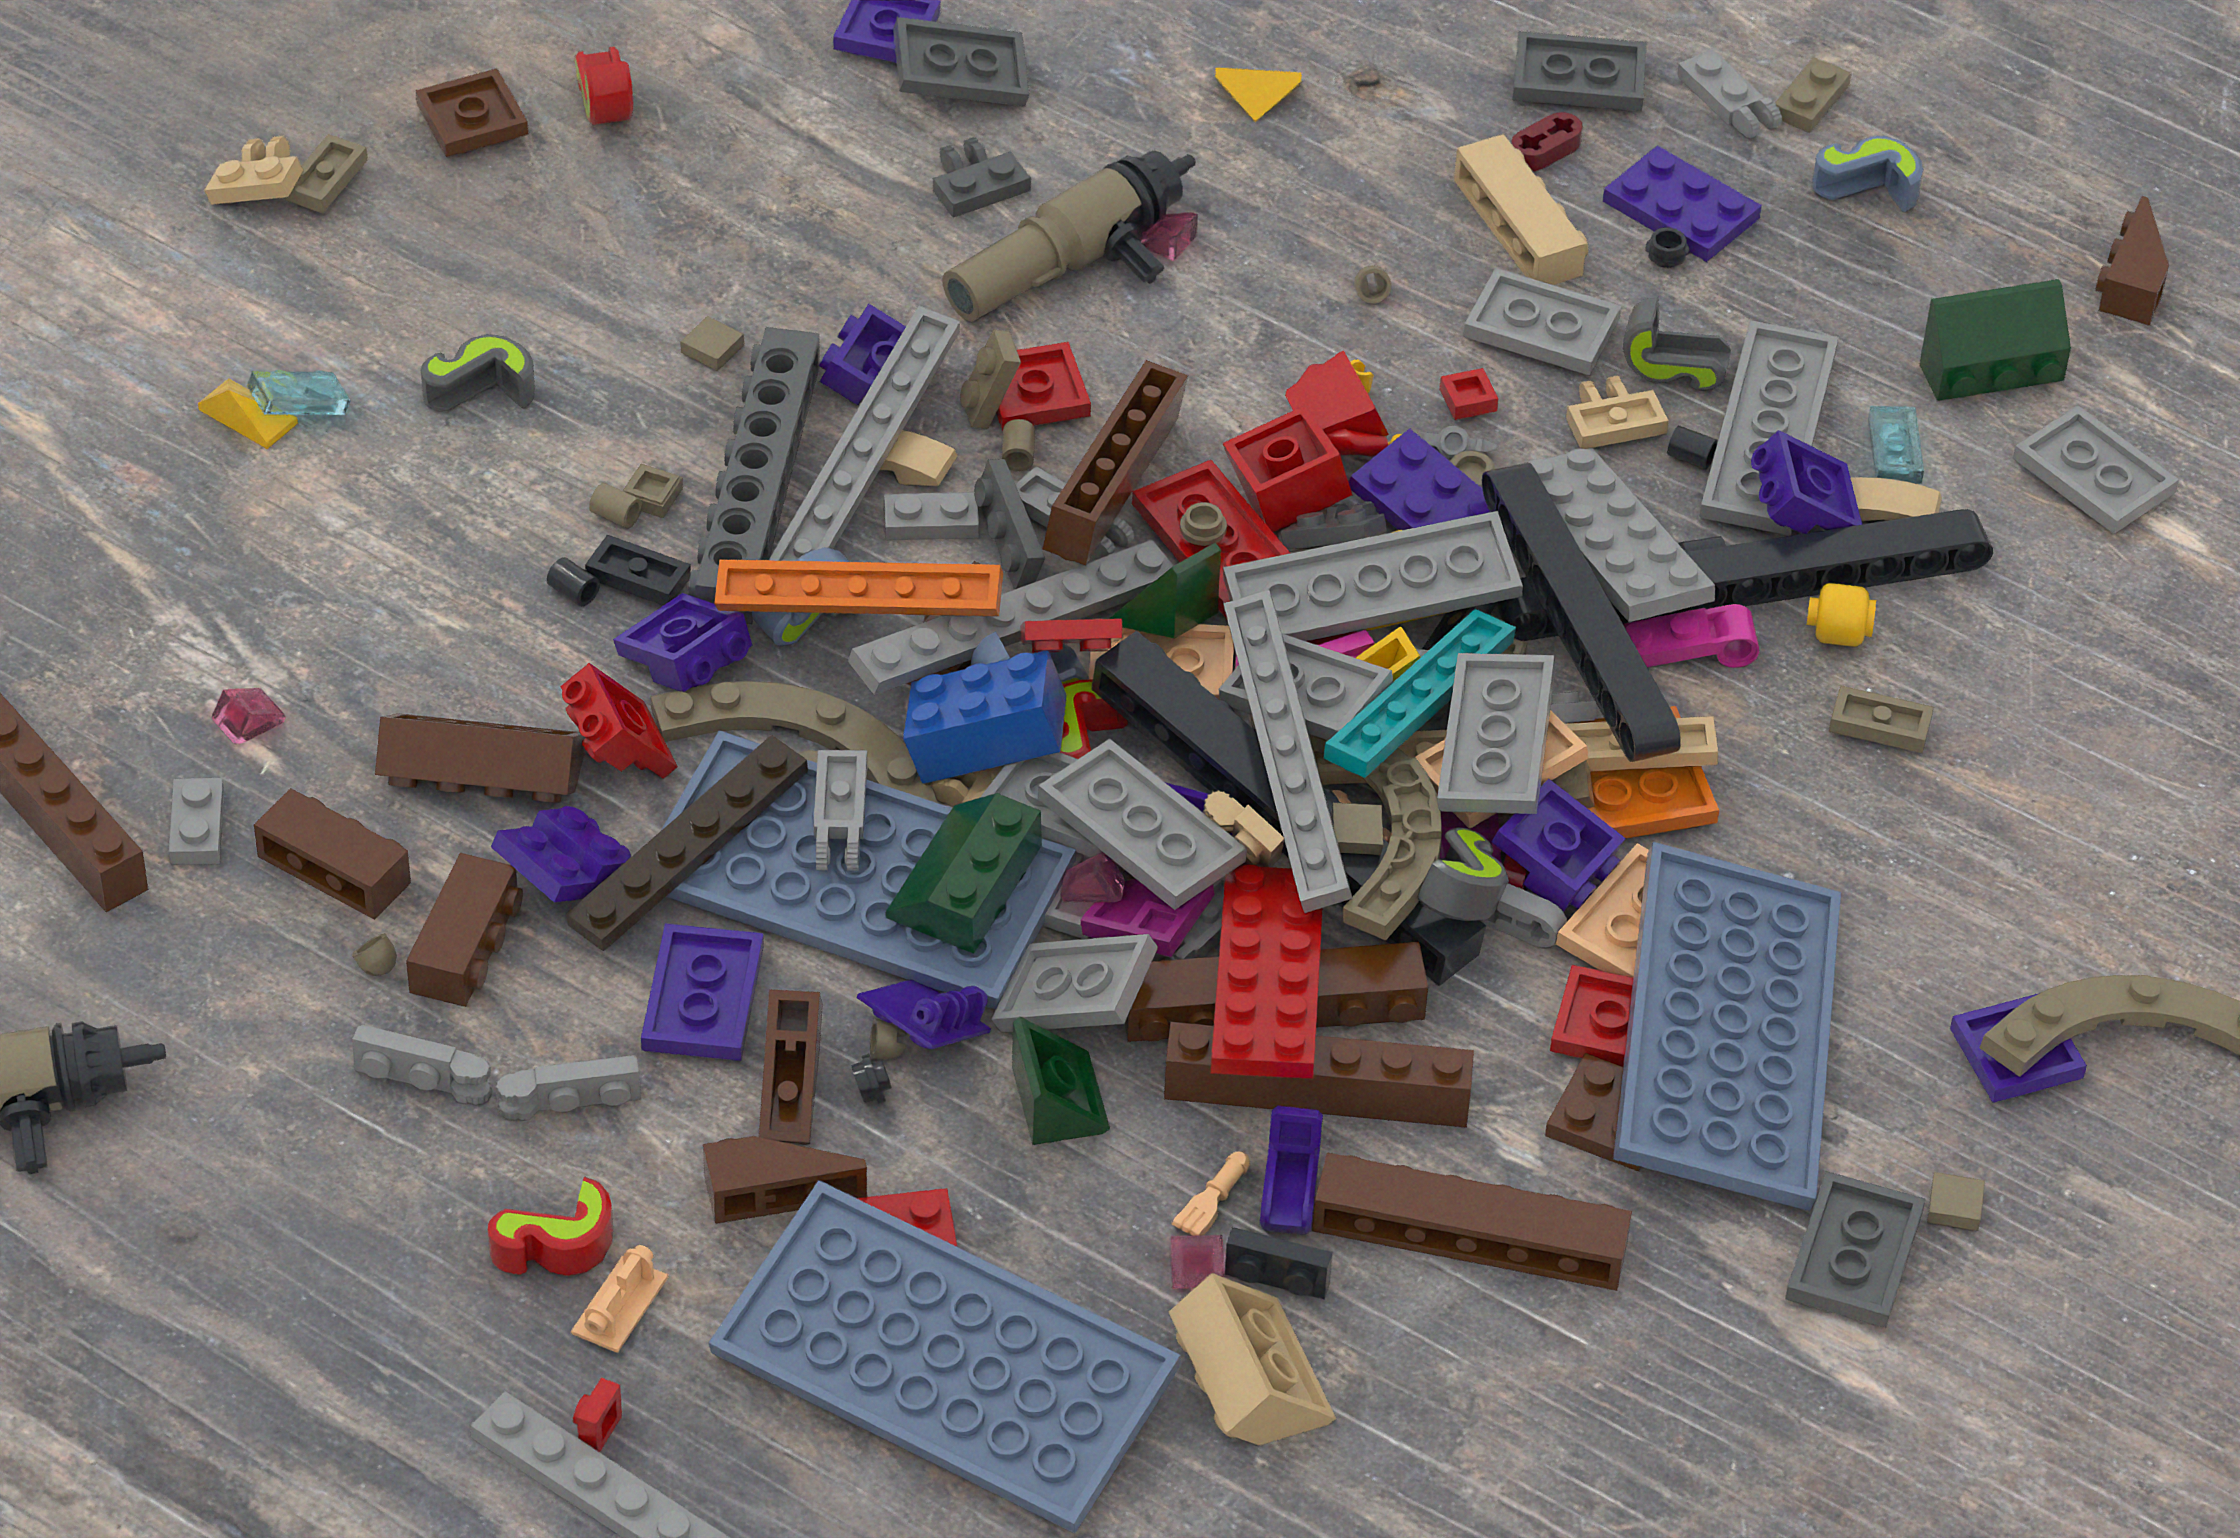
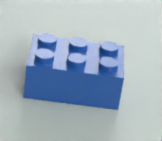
(985, 716)

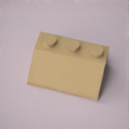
(1249, 1362)

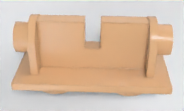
(621, 1300)

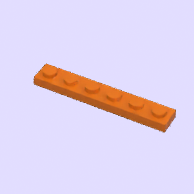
(859, 587)

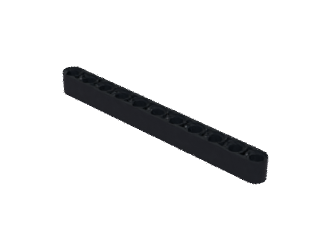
(1806, 562)

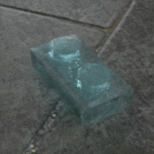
(298, 393)
(1896, 443)

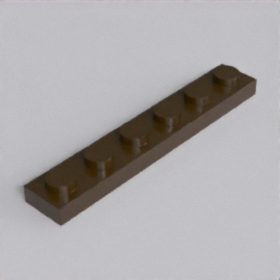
(687, 843)

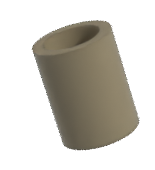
(1018, 444)
(615, 505)

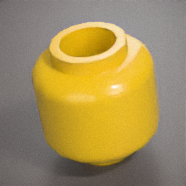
(1842, 615)

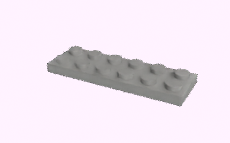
(1775, 388)
(1621, 540)
(1384, 577)

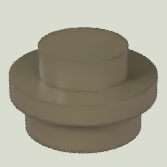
(1203, 524)

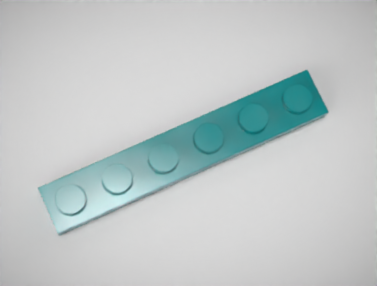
(1414, 696)

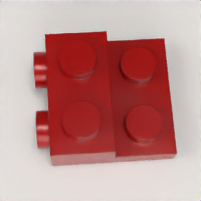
(615, 723)

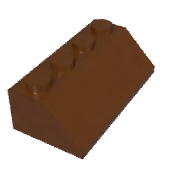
(479, 755)

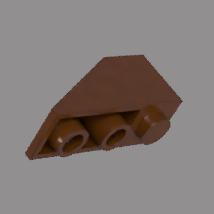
(2137, 269)

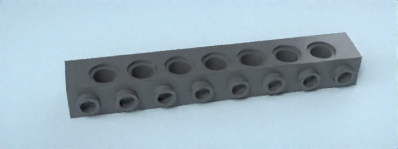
(759, 456)

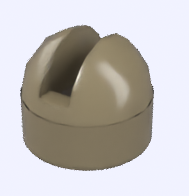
(1382, 282)
(376, 955)
(884, 1040)

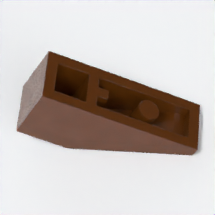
(790, 1065)
(773, 1177)

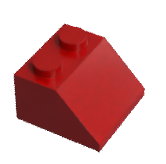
(1288, 468)

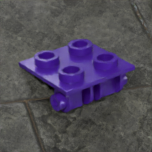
(928, 1015)

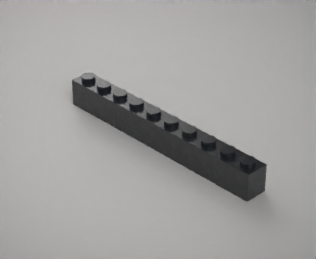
(1227, 757)

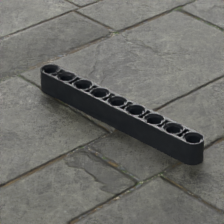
(1581, 613)

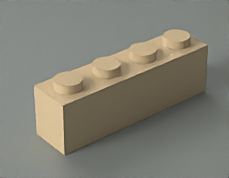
(1520, 211)

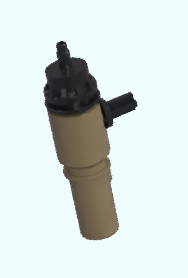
(1073, 230)
(50, 1069)

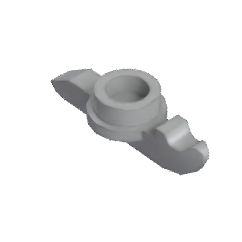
(1456, 440)

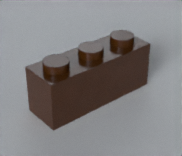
(332, 853)
(463, 930)

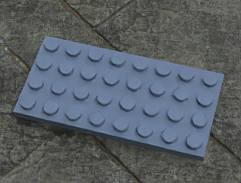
(772, 882)
(1729, 1027)
(946, 1355)

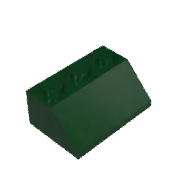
(1996, 340)
(969, 870)

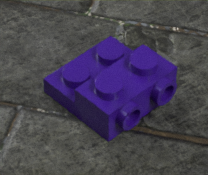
(860, 358)
(1804, 485)
(686, 642)
(1561, 847)
(561, 853)

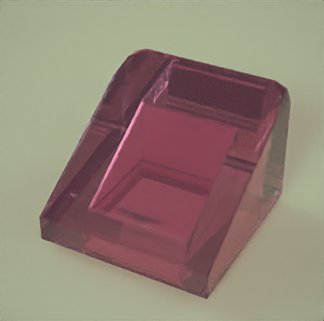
(1171, 234)
(246, 713)
(1093, 881)
(1195, 1259)

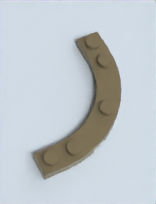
(812, 712)
(1412, 847)
(2082, 1004)

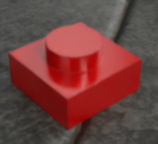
(1468, 393)
(598, 1414)

